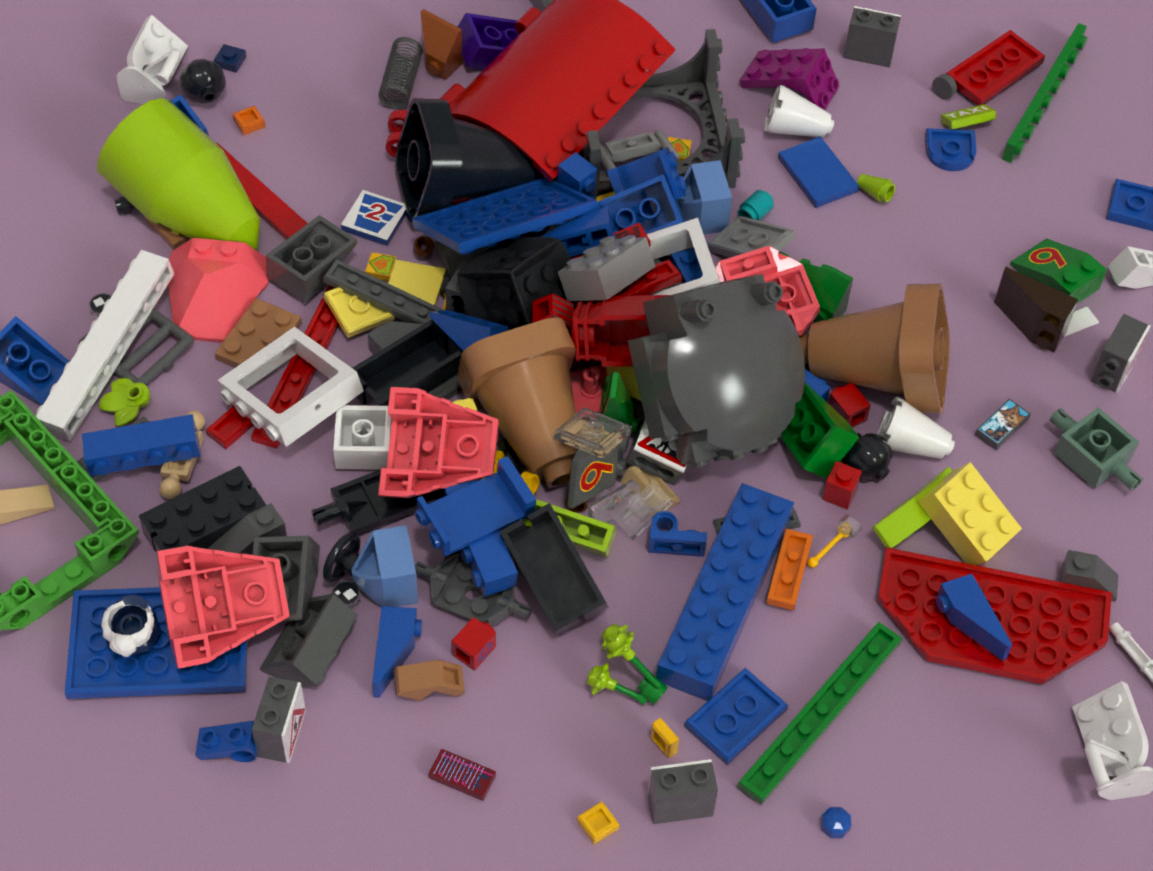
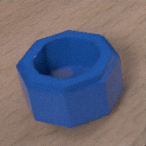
(836, 822)

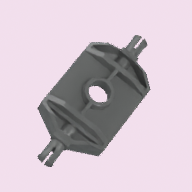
(451, 582)

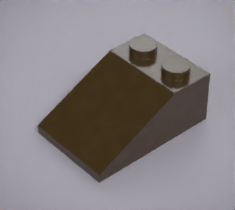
(1035, 308)

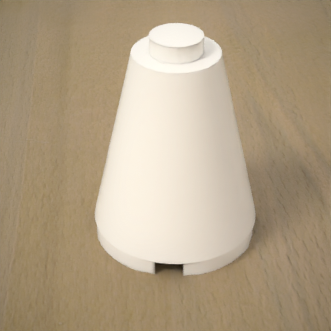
(796, 115)
(913, 432)

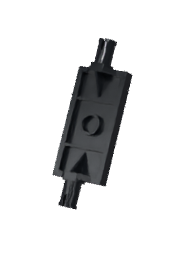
(363, 508)

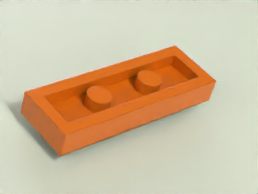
(789, 569)

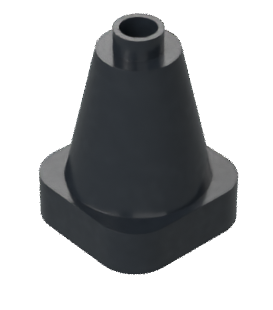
(453, 160)

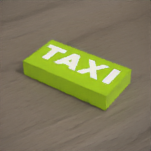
(968, 116)

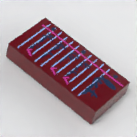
(462, 774)

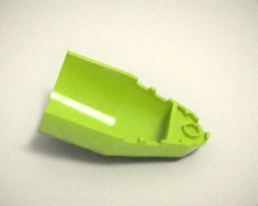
(178, 175)

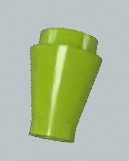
(879, 188)

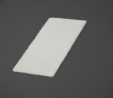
(1080, 320)

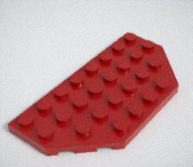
(1045, 619)

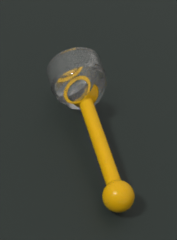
(847, 528)

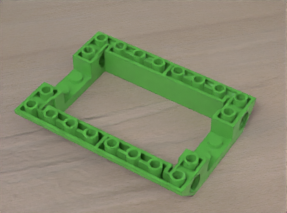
(96, 552)

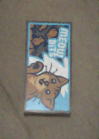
(1002, 424)

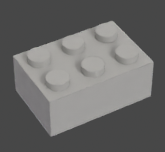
(606, 268)

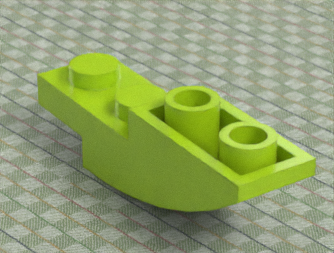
(906, 516)

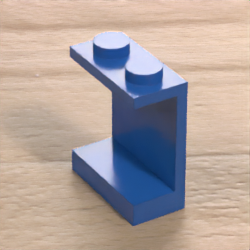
(648, 168)

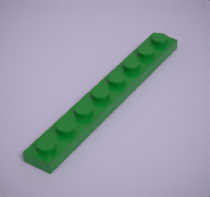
(1043, 96)
(819, 713)

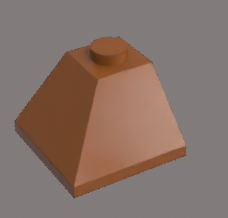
(440, 45)

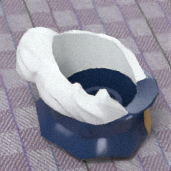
(130, 626)

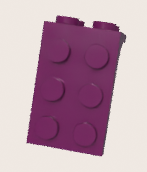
(800, 69)

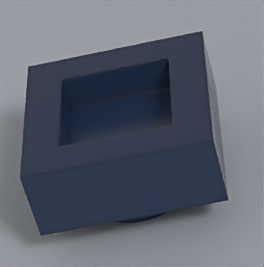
(230, 58)

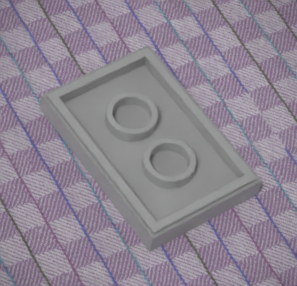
(748, 235)

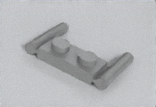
(634, 146)

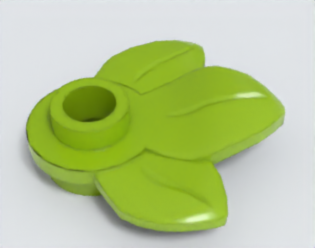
(123, 400)

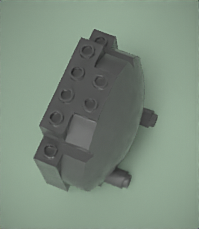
(719, 369)

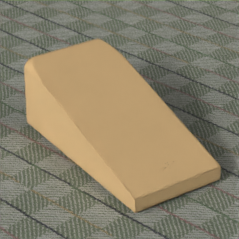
(24, 502)

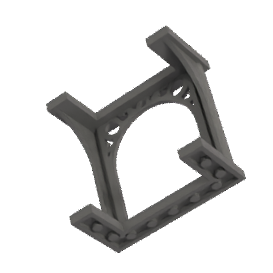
(691, 78)

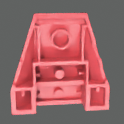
(214, 285)
(435, 444)
(217, 600)

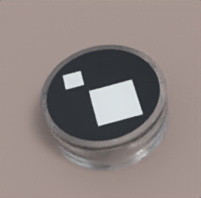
(97, 303)
(348, 593)

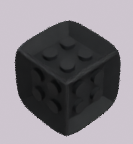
(510, 277)

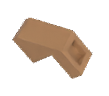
(423, 678)

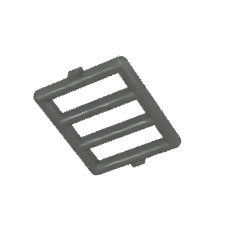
(166, 361)

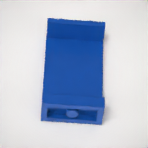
(476, 509)

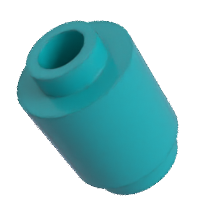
(756, 205)

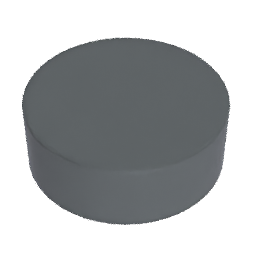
(944, 86)

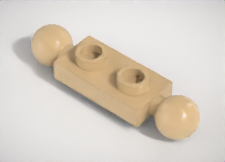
(182, 469)

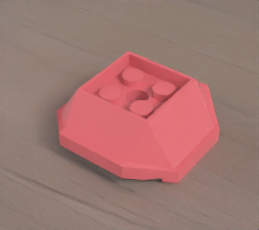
(798, 295)

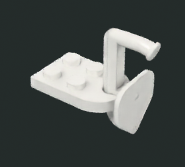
(150, 63)
(1111, 731)

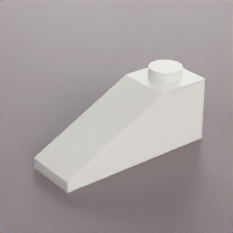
(1133, 268)

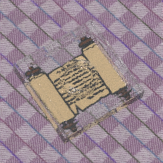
(592, 432)

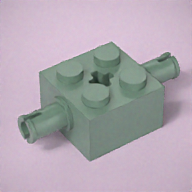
(1096, 448)

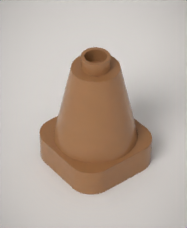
(888, 348)
(528, 388)

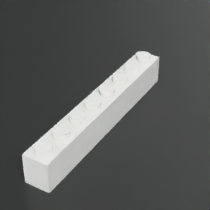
(105, 345)

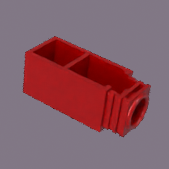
(604, 328)

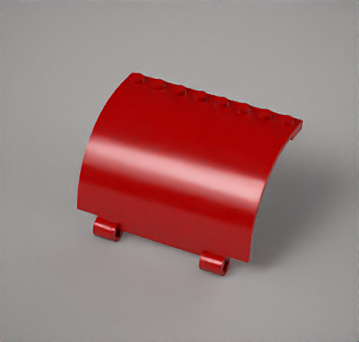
(562, 77)

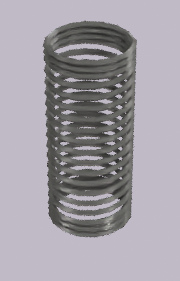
(388, 74)

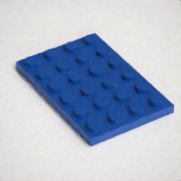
(504, 215)
(101, 673)

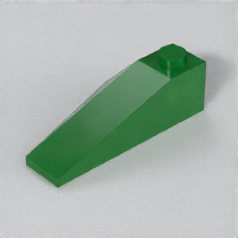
(830, 287)
(617, 402)

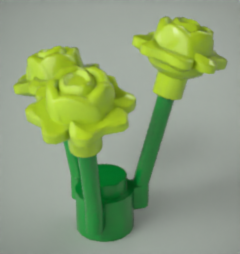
(619, 644)

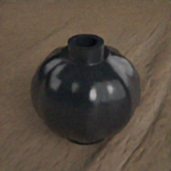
(202, 81)
(870, 456)

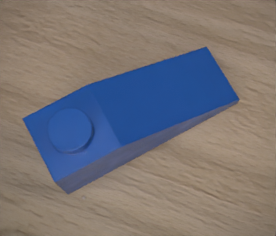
(584, 231)
(464, 328)
(972, 614)
(394, 644)

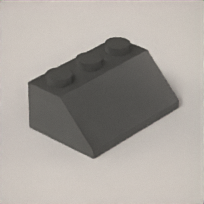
(310, 645)

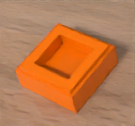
(248, 120)

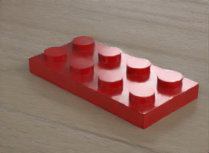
(995, 67)

